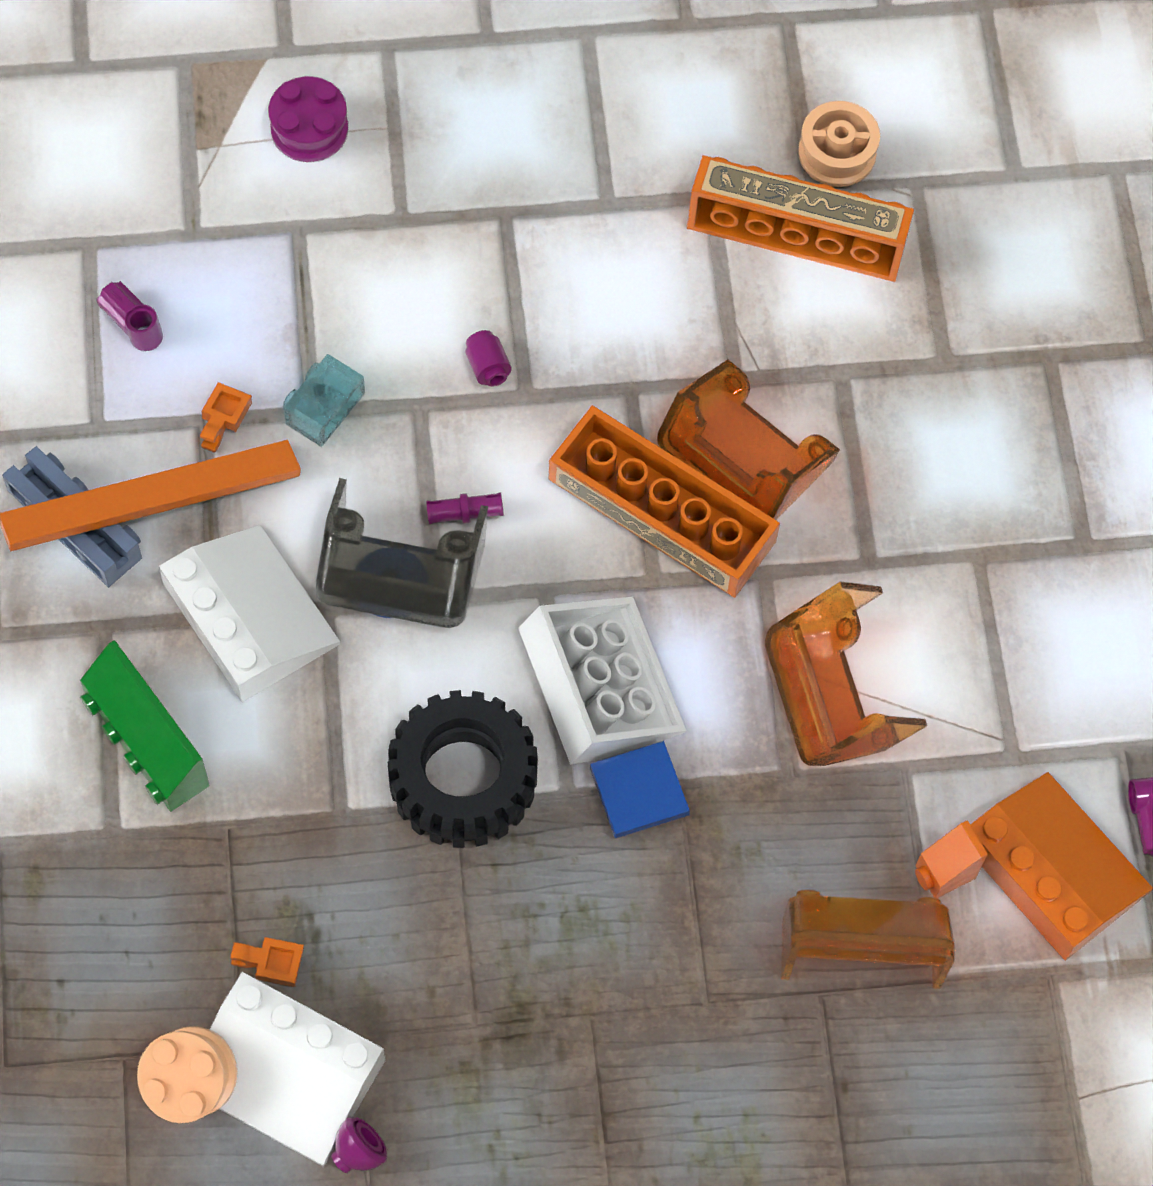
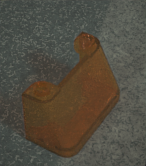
(737, 446)

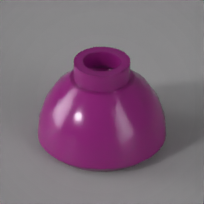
(358, 1146)

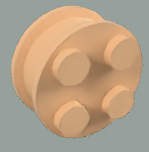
(839, 143)
(187, 1074)

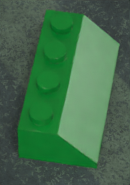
(143, 728)

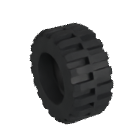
(462, 721)

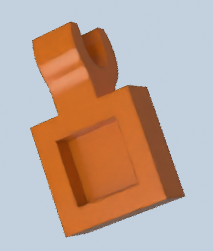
(223, 410)
(275, 961)

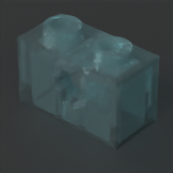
(322, 416)

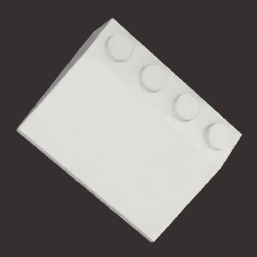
(247, 609)
(600, 677)
(293, 1068)

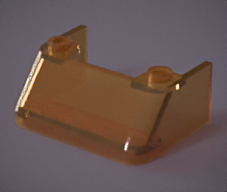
(818, 684)
(868, 932)

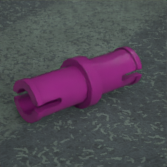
(463, 508)

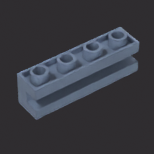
(104, 551)

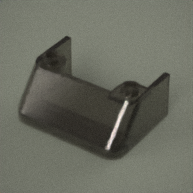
(396, 576)

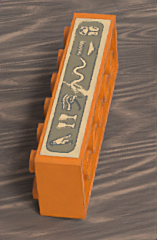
(799, 218)
(663, 501)

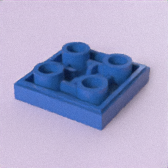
(639, 789)

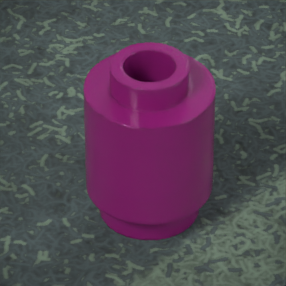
(487, 358)

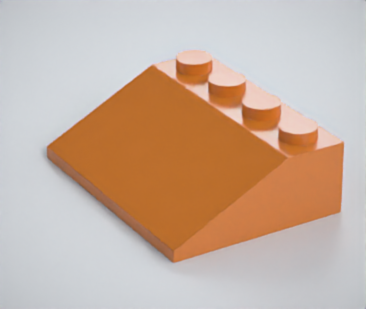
(1057, 865)

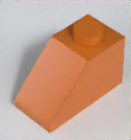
(951, 861)

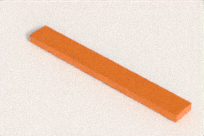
(148, 495)

